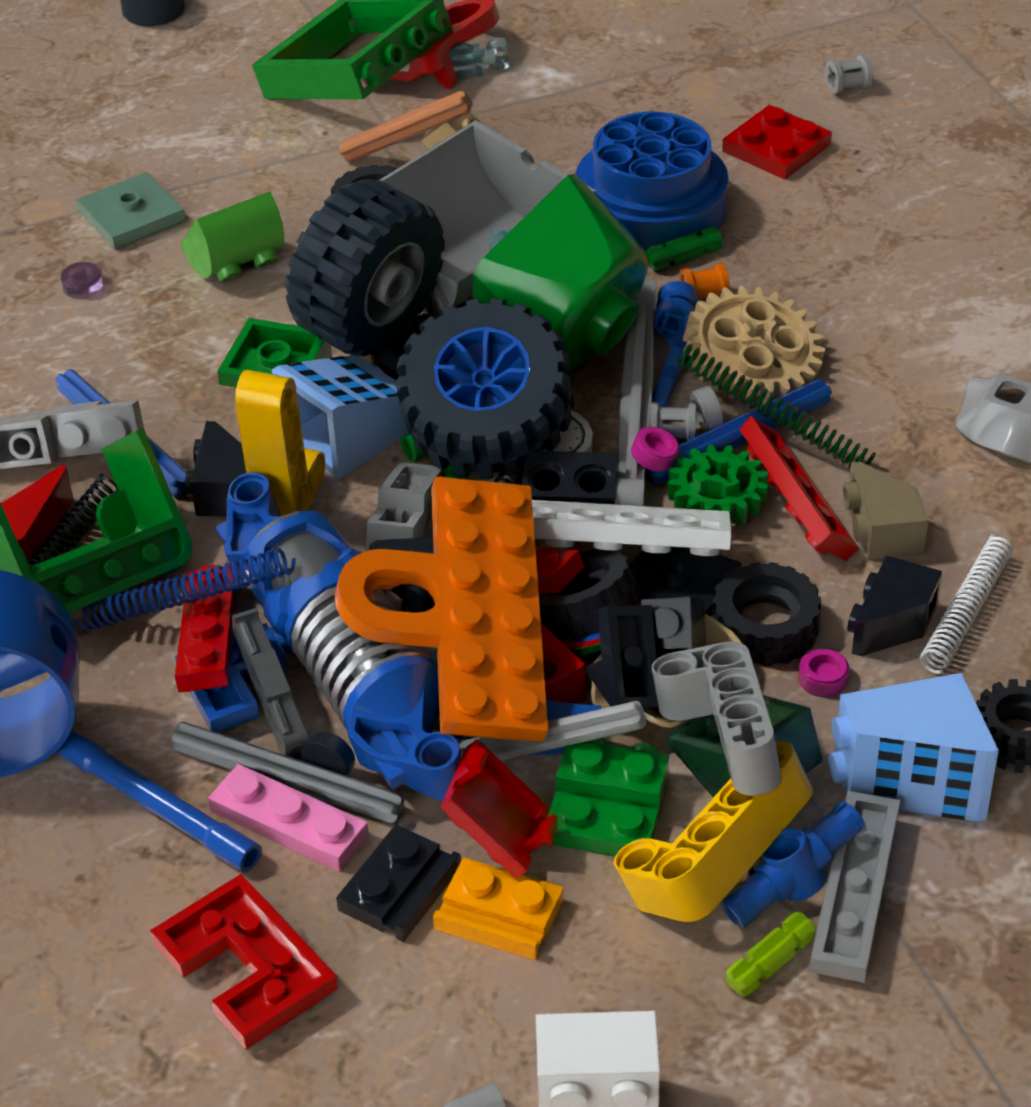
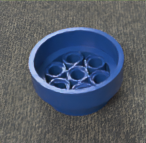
(657, 176)

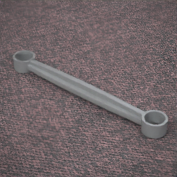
(637, 397)

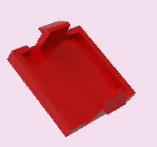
(498, 809)

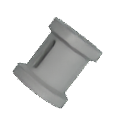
(849, 74)
(675, 414)

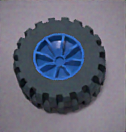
(485, 387)

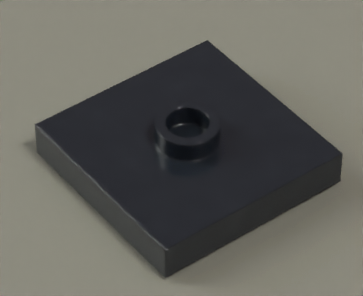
(680, 574)

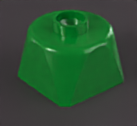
(571, 267)

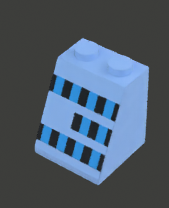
(346, 409)
(917, 747)

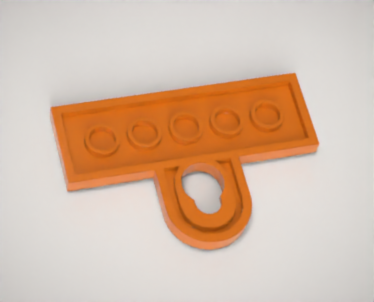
(482, 612)

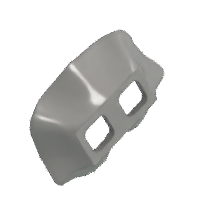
(996, 422)

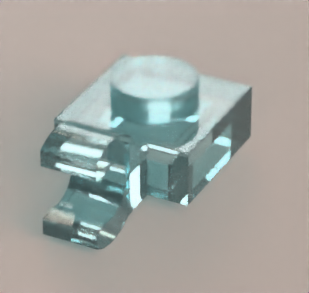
(472, 61)

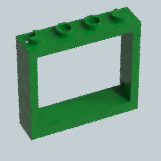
(301, 63)

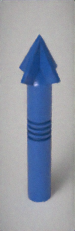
(670, 371)

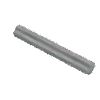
(570, 731)

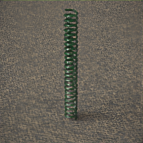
(772, 413)

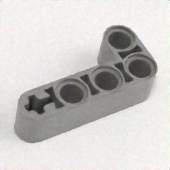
(723, 683)

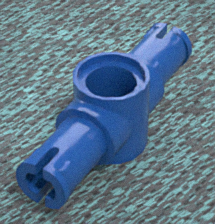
(793, 865)

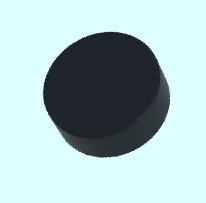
(329, 753)

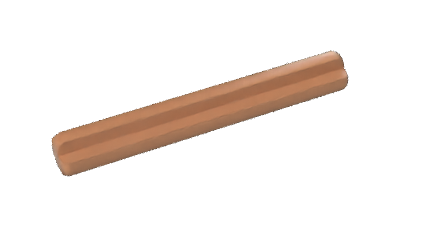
(406, 126)

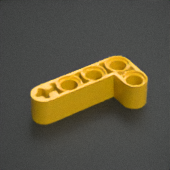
(274, 439)
(715, 850)

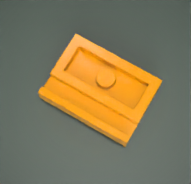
(498, 909)

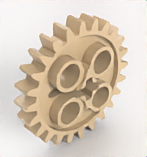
(757, 340)

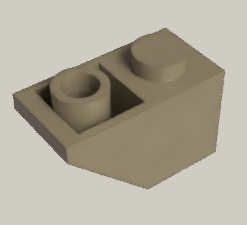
(885, 512)

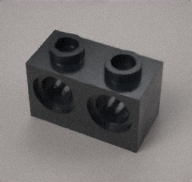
(571, 476)

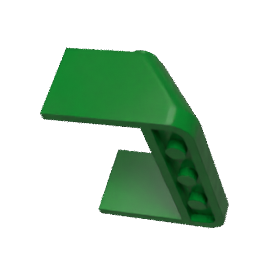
(138, 527)

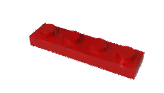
(803, 497)
(206, 638)

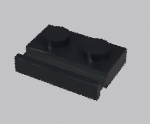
(398, 882)

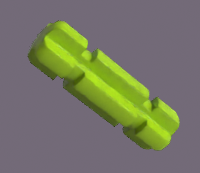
(770, 954)

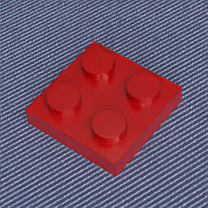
(777, 141)

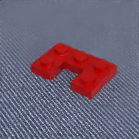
(283, 967)

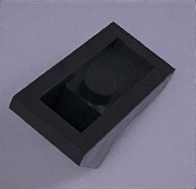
(627, 656)

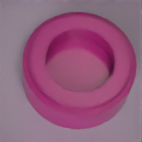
(655, 449)
(823, 672)

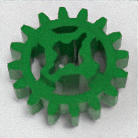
(718, 483)

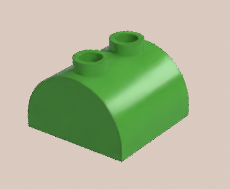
(235, 236)

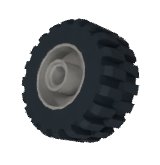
(364, 267)

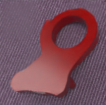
(468, 21)

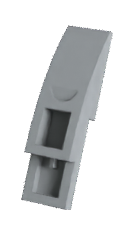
(65, 431)

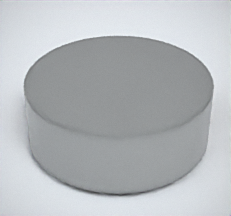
(707, 408)

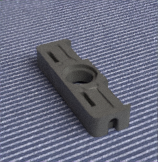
(269, 683)

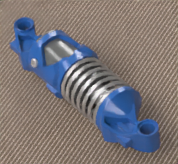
(390, 697)

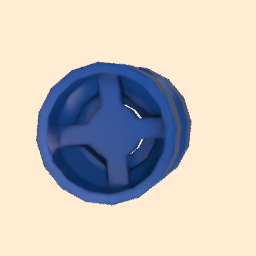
(673, 307)

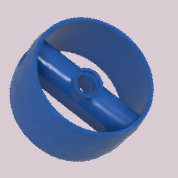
(35, 640)

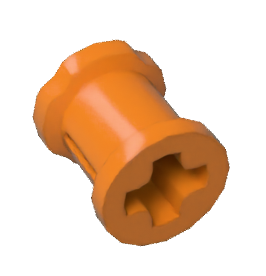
(707, 280)

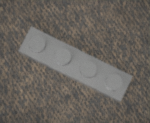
(855, 892)

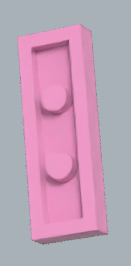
(288, 817)

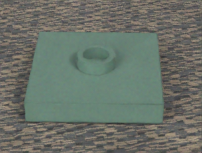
(130, 210)

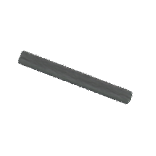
(297, 774)

